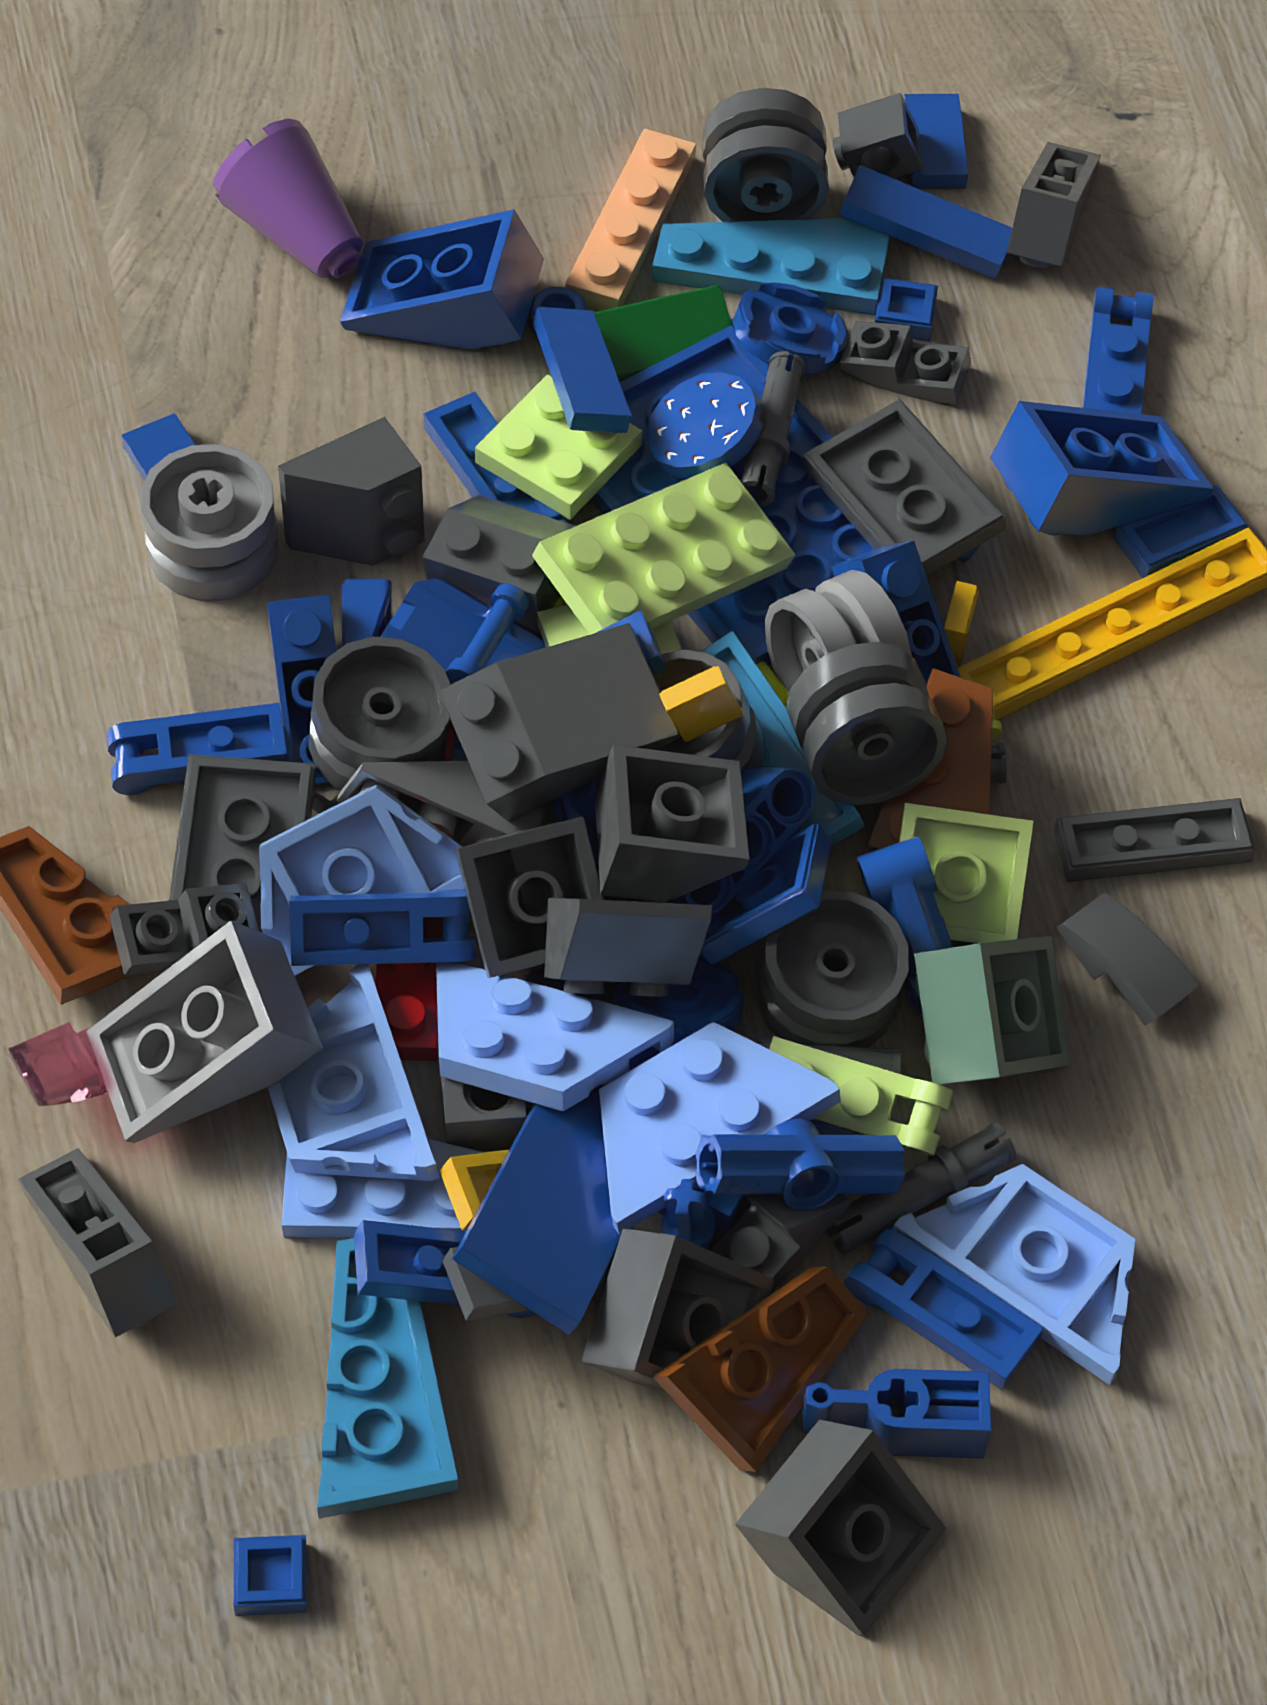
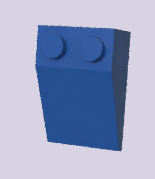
(448, 283)
(1094, 467)

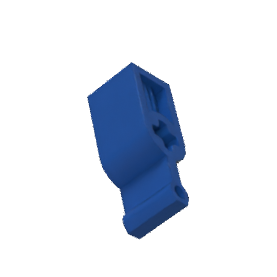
(938, 1411)

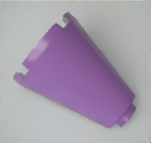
(291, 199)

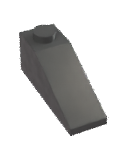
(1052, 205)
(99, 1242)

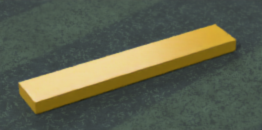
(1121, 623)

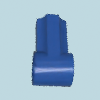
(904, 886)

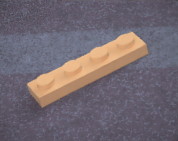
(631, 219)

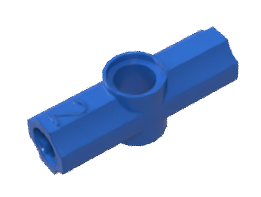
(799, 1164)

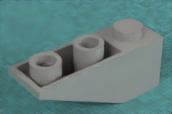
(441, 794)

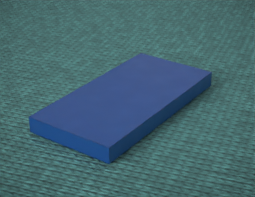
(547, 1215)

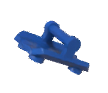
(461, 629)

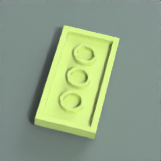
(665, 552)

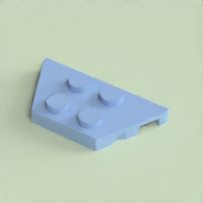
(352, 849)
(535, 1037)
(692, 1090)
(351, 1100)
(1039, 1257)

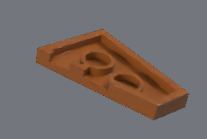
(58, 915)

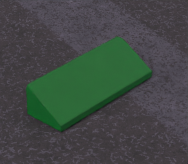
(660, 327)

